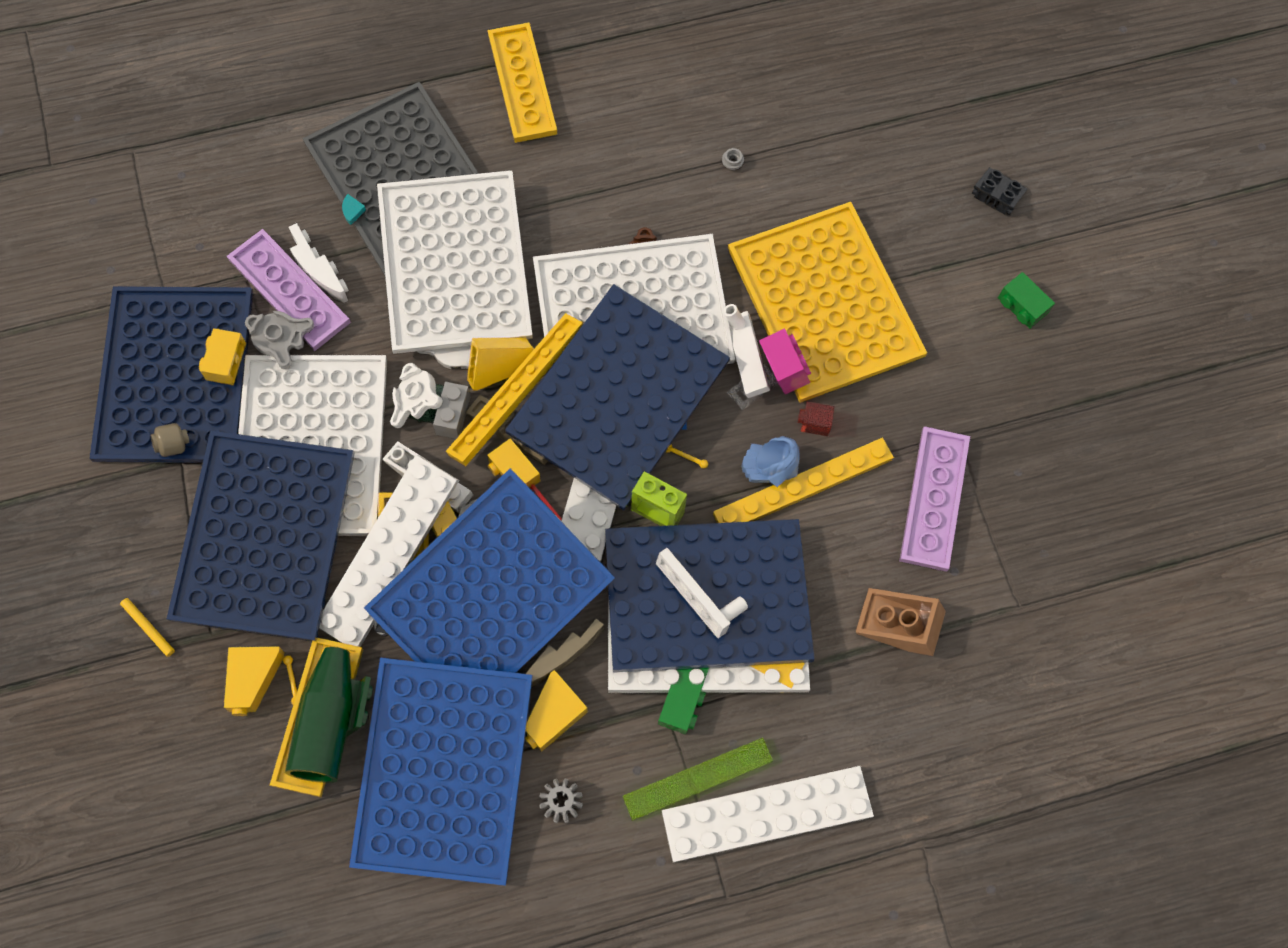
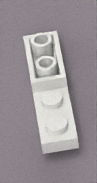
(317, 267)
(401, 457)

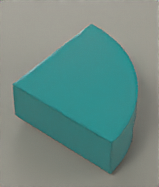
(352, 209)

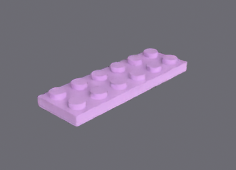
(288, 287)
(935, 499)

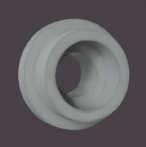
(735, 154)

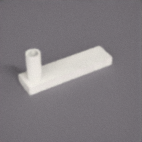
(746, 351)
(715, 619)

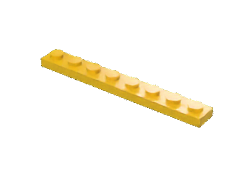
(514, 390)
(806, 484)

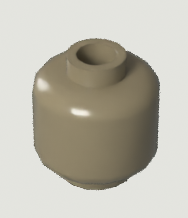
(169, 440)

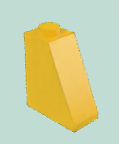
(495, 359)
(249, 676)
(553, 713)

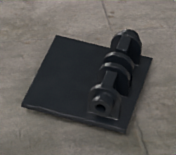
(1000, 188)

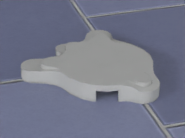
(278, 334)

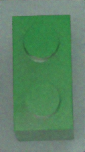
(1026, 300)

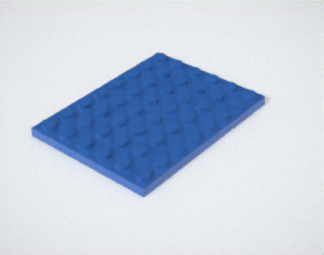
(491, 584)
(442, 771)

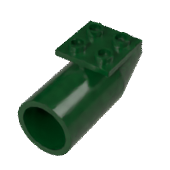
(327, 713)

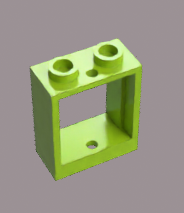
(657, 505)

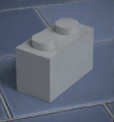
(452, 412)

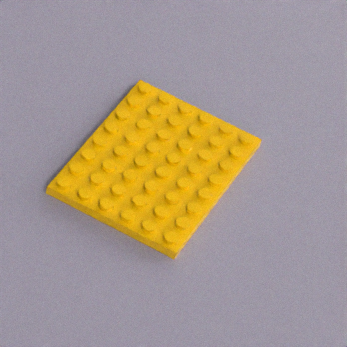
(832, 295)

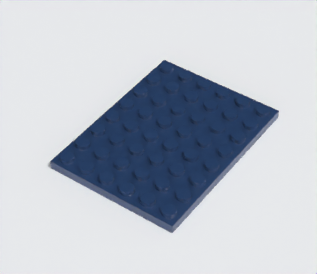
(154, 370)
(617, 395)
(261, 536)
(749, 560)

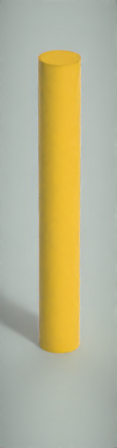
(147, 627)

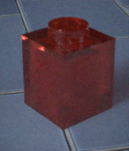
(816, 418)

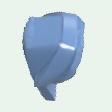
(772, 461)

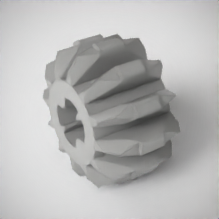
(569, 804)

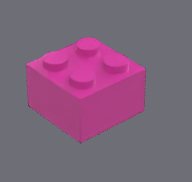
(783, 358)

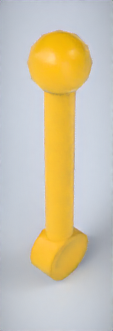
(702, 463)
(287, 660)

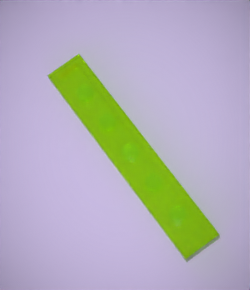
(697, 779)

